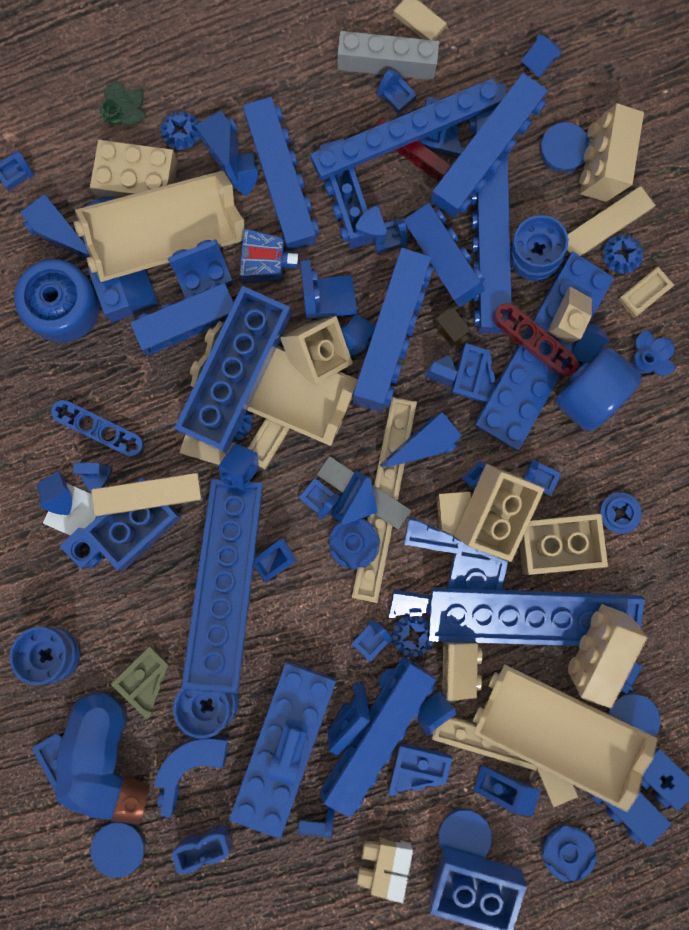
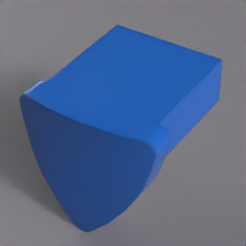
(541, 55)
(396, 91)
(14, 170)
(246, 173)
(372, 225)
(395, 236)
(357, 334)
(590, 344)
(442, 371)
(93, 474)
(542, 476)
(55, 494)
(319, 498)
(372, 640)
(434, 713)
(318, 829)

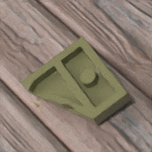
(142, 680)

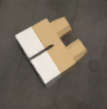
(390, 868)

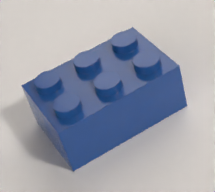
(129, 534)
(476, 891)

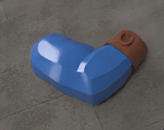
(89, 760)

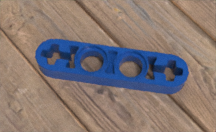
(98, 428)

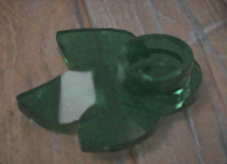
(124, 102)

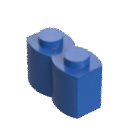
(202, 849)

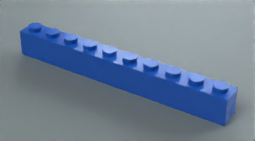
(491, 238)

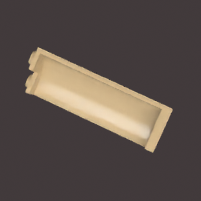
(155, 223)
(291, 398)
(565, 737)

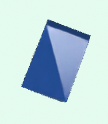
(356, 500)
(274, 560)

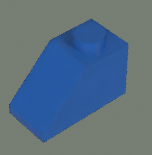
(507, 791)

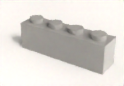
(382, 53)

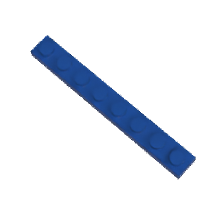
(406, 129)

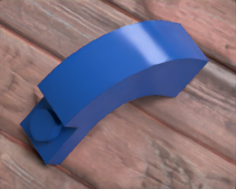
(190, 754)

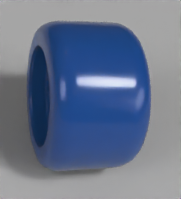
(70, 314)
(598, 389)

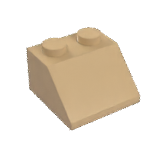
(317, 349)
(460, 670)

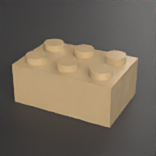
(611, 153)
(131, 169)
(498, 512)
(563, 545)
(606, 655)

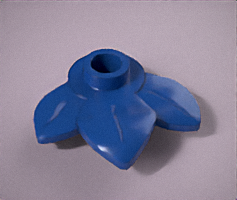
(655, 352)

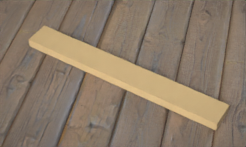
(388, 480)

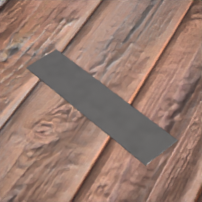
(387, 507)

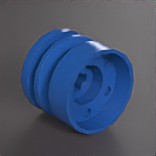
(545, 236)
(30, 656)
(197, 719)

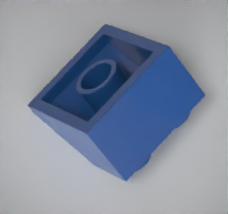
(125, 294)

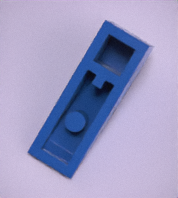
(220, 140)
(52, 227)
(432, 438)

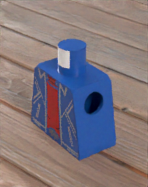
(264, 258)

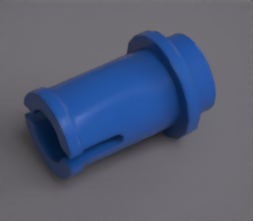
(627, 686)

